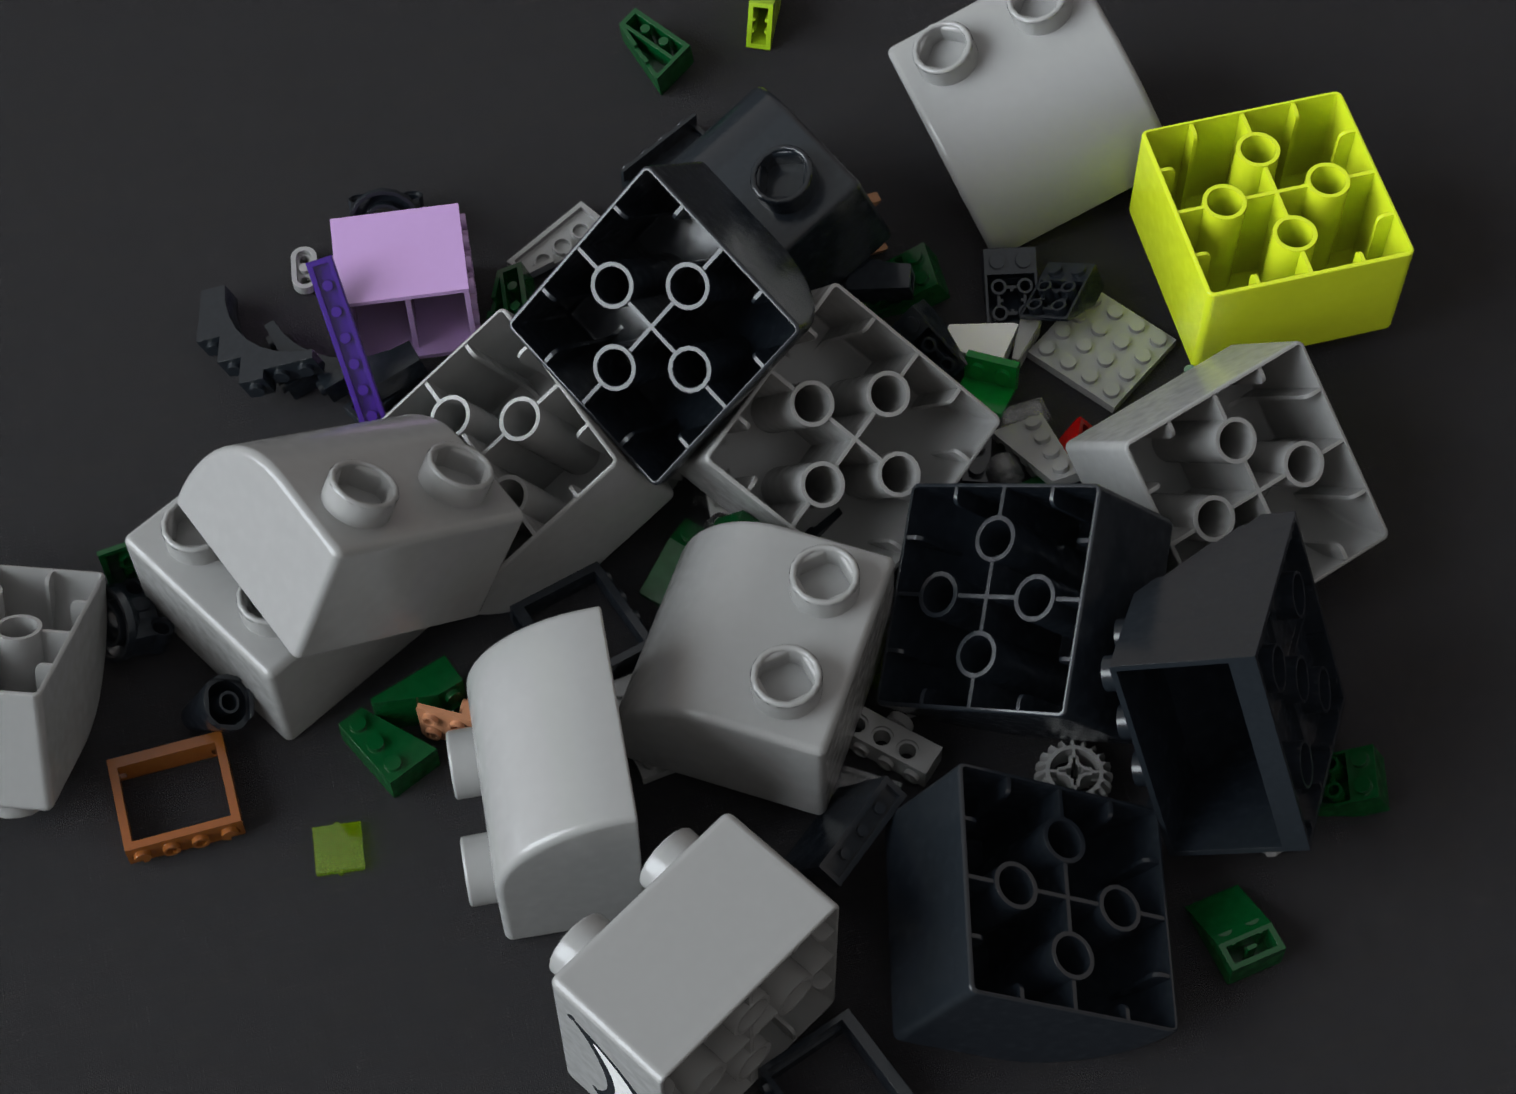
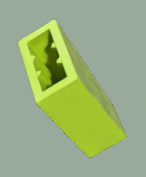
(762, 23)

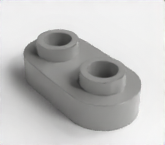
(299, 270)

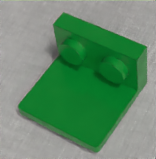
(991, 379)

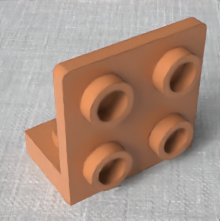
(437, 721)

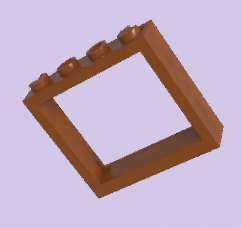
(167, 757)

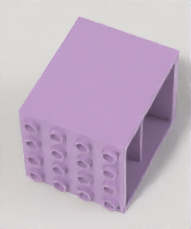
(408, 278)

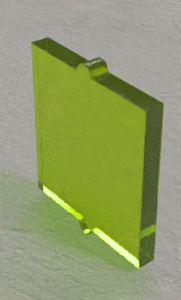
(338, 848)

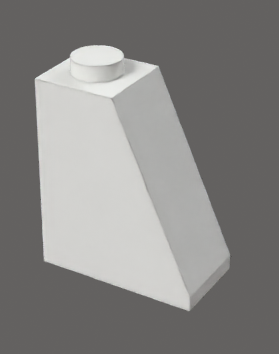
(987, 338)

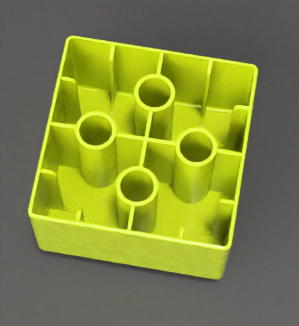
(1269, 226)

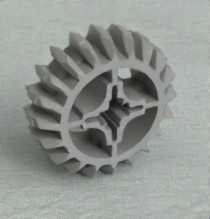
(1095, 773)

